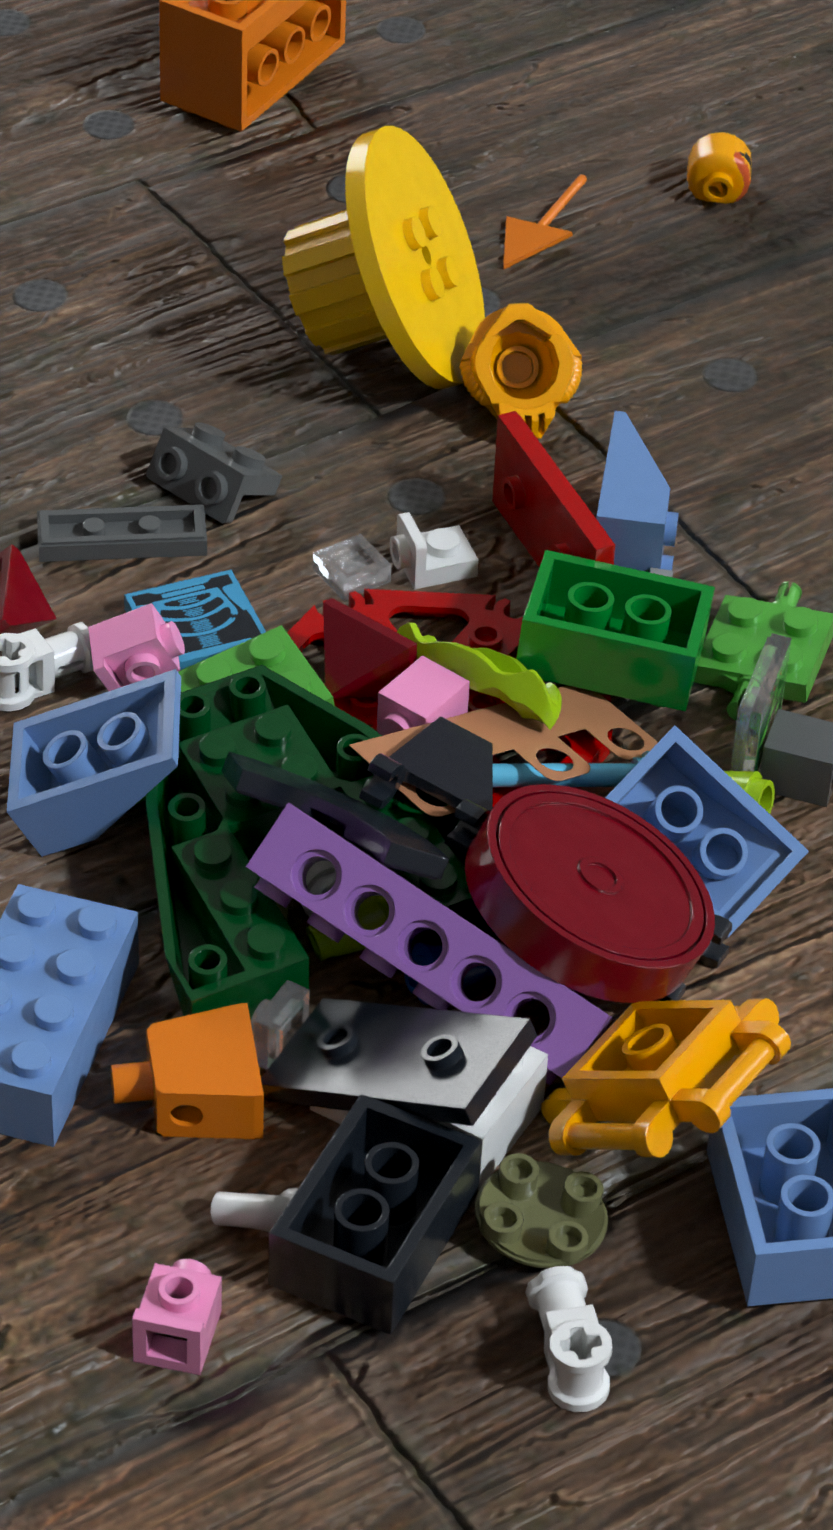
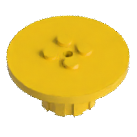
(389, 262)

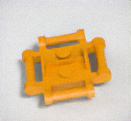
(663, 1069)

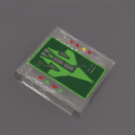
(761, 704)

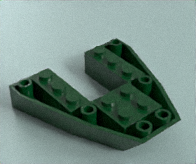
(217, 929)

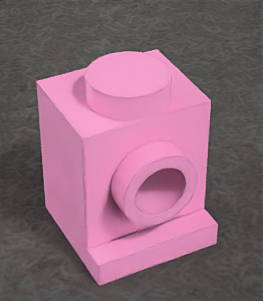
(134, 647)
(180, 1303)

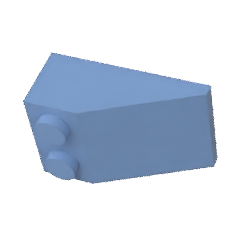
(635, 501)
(92, 761)
(712, 822)

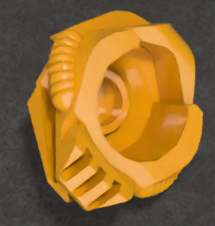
(521, 365)

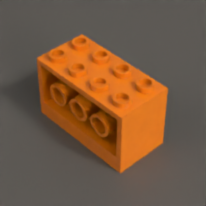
(242, 54)

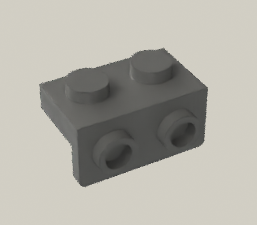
(209, 471)

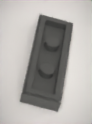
(121, 533)

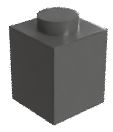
(799, 757)

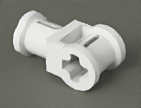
(35, 662)
(573, 1340)

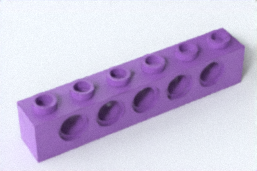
(301, 841)

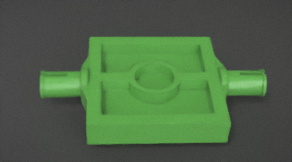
(741, 633)

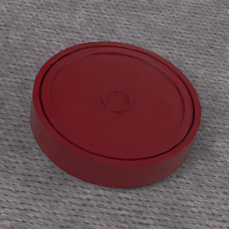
(589, 893)

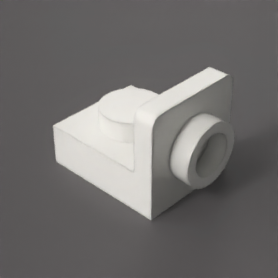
(432, 555)

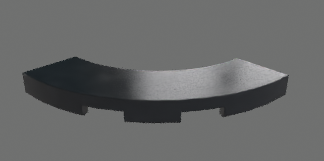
(367, 827)

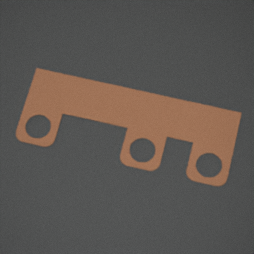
(525, 736)

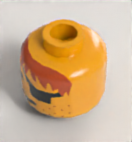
(720, 165)

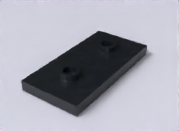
(405, 1056)

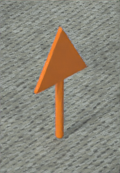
(529, 238)

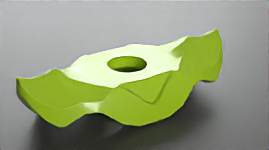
(493, 675)

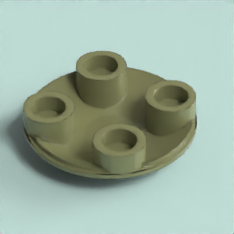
(541, 1212)

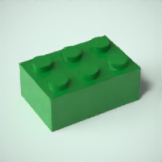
(615, 630)

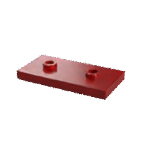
(541, 500)

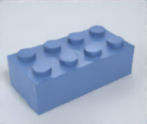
(59, 991)

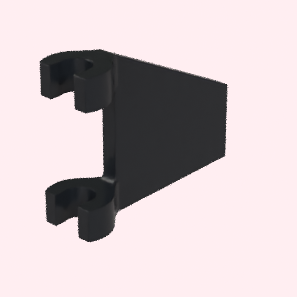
(445, 764)

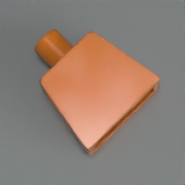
(198, 1076)

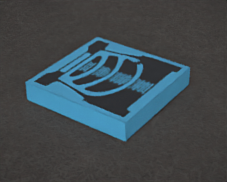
(206, 610)

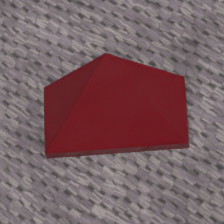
(21, 598)
(361, 652)

